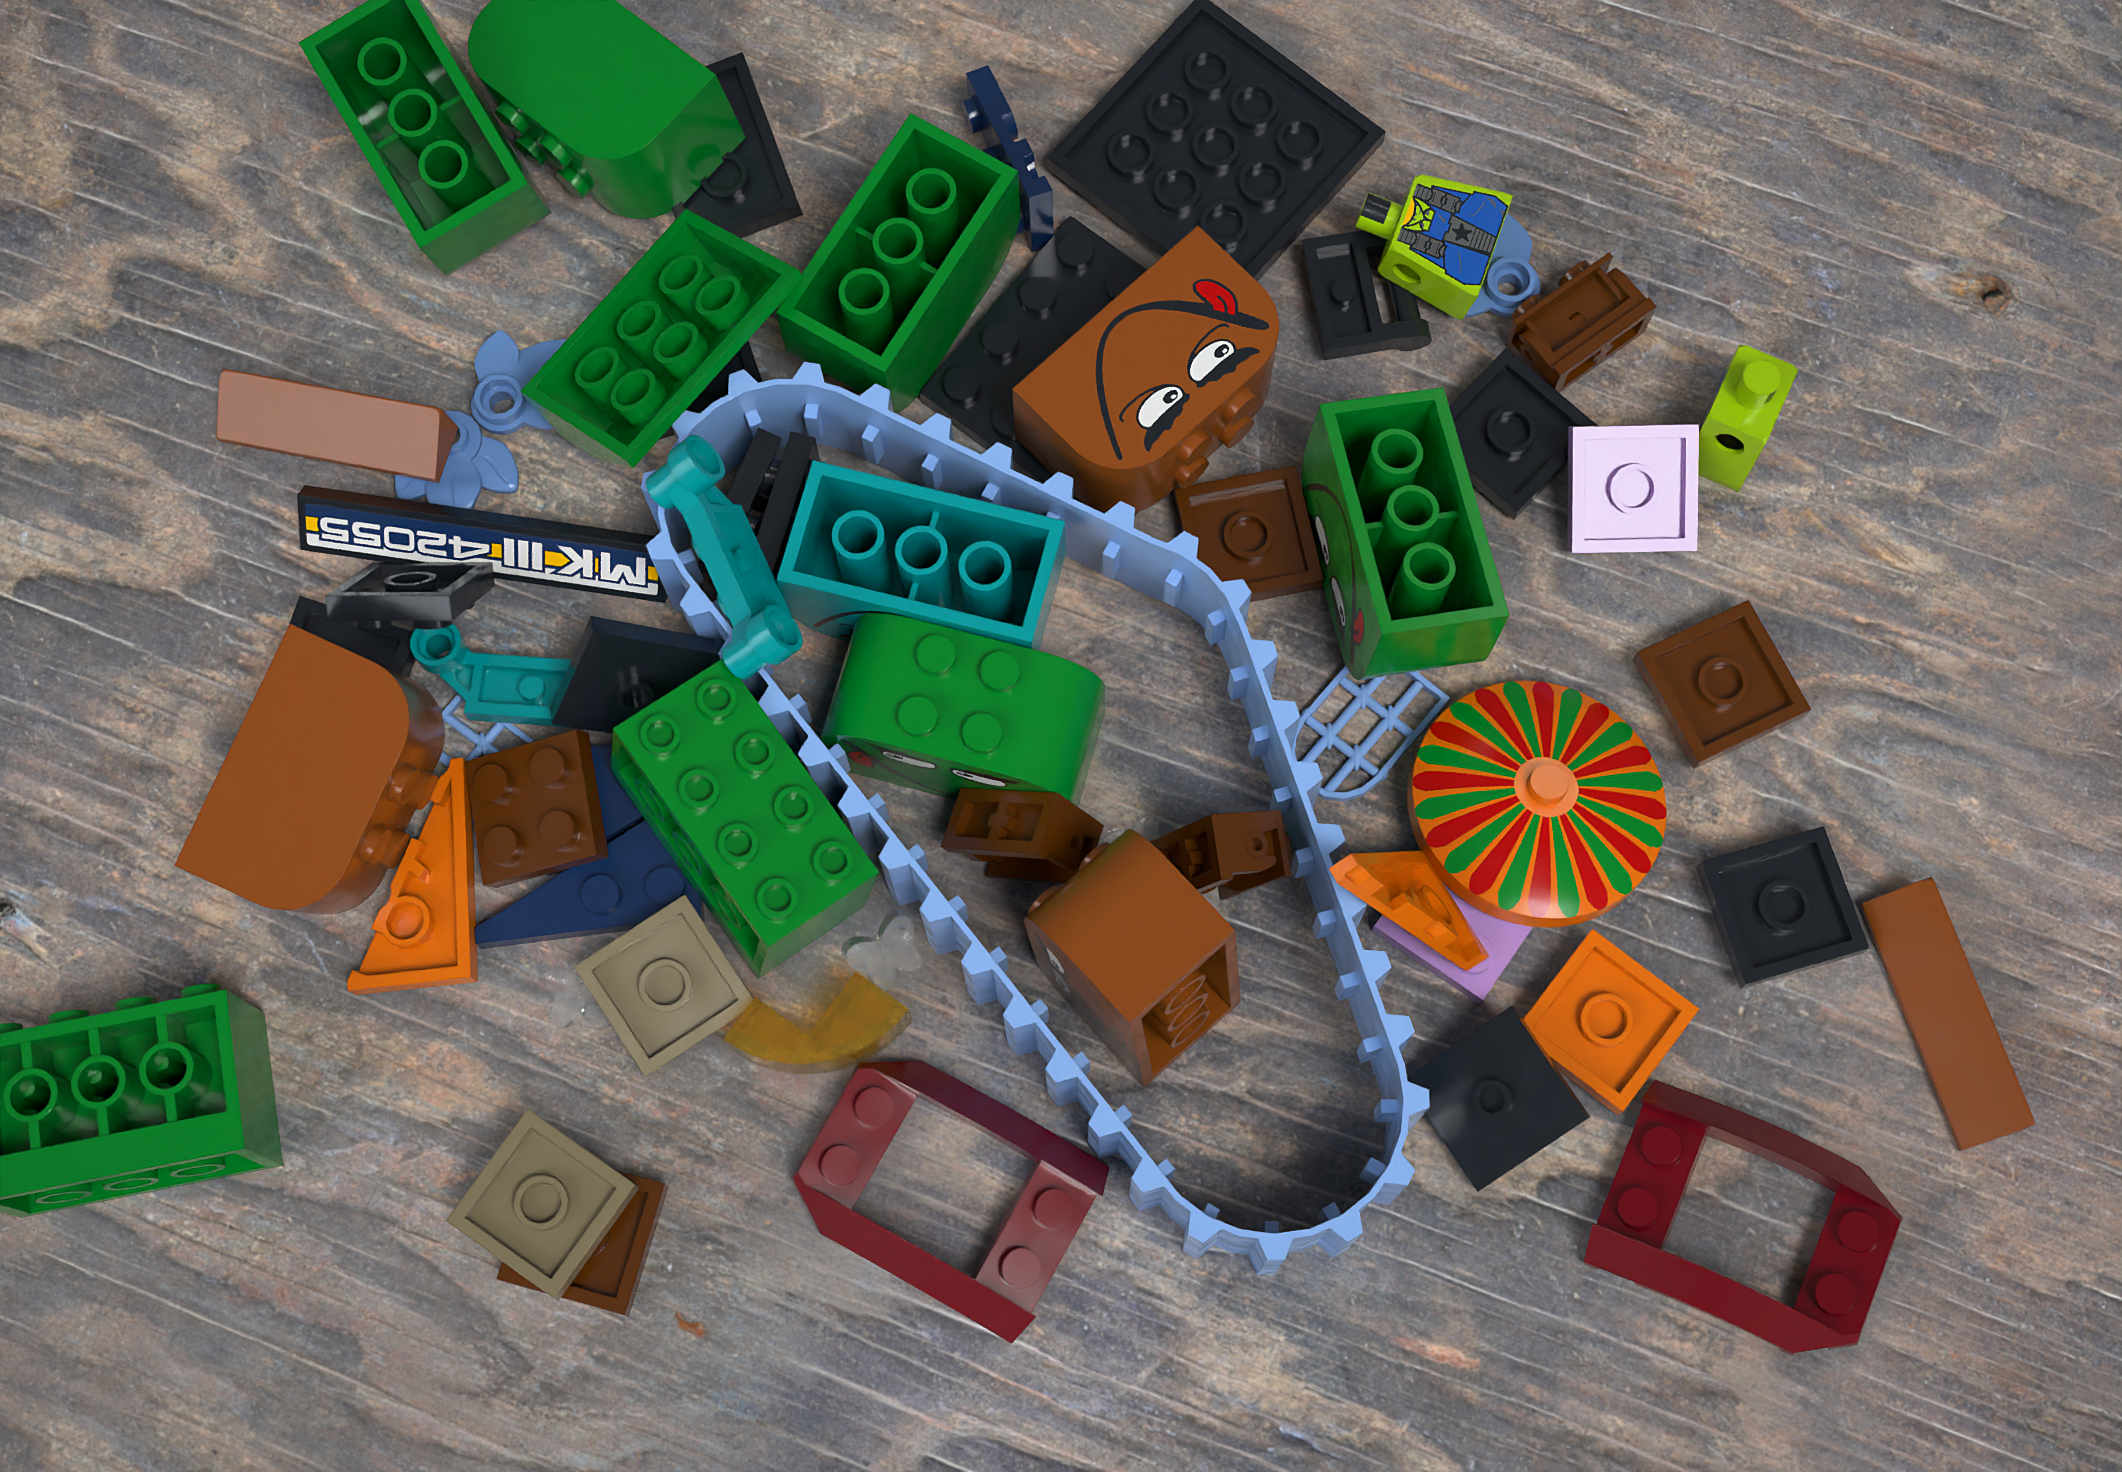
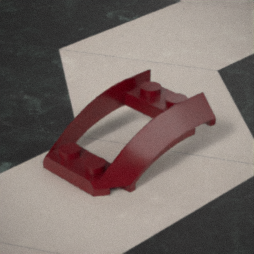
(1652, 1186)
(1029, 1237)

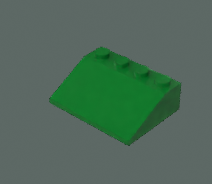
(658, 339)

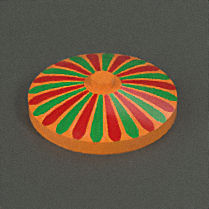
(1536, 804)

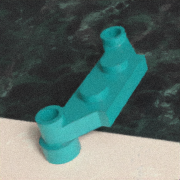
(728, 547)
(491, 684)

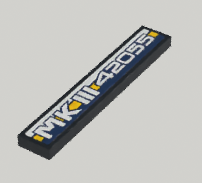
(516, 545)

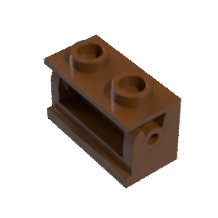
(1578, 323)
(1021, 833)
(1229, 851)

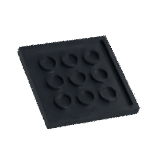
(1216, 139)
(1034, 317)

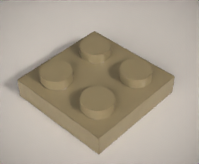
(664, 985)
(542, 1204)

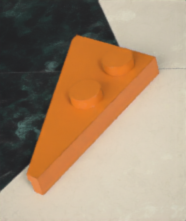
(1414, 897)
(431, 914)

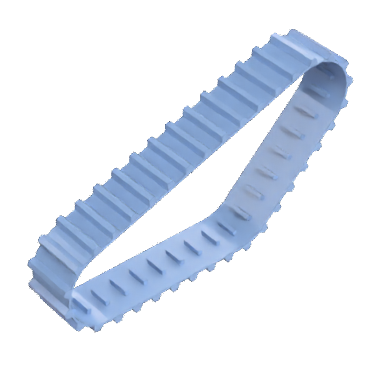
(1161, 571)

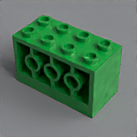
(741, 817)
(134, 1100)

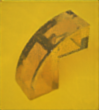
(849, 1032)

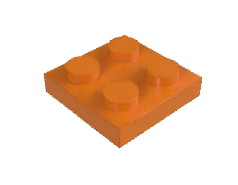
(1608, 1021)

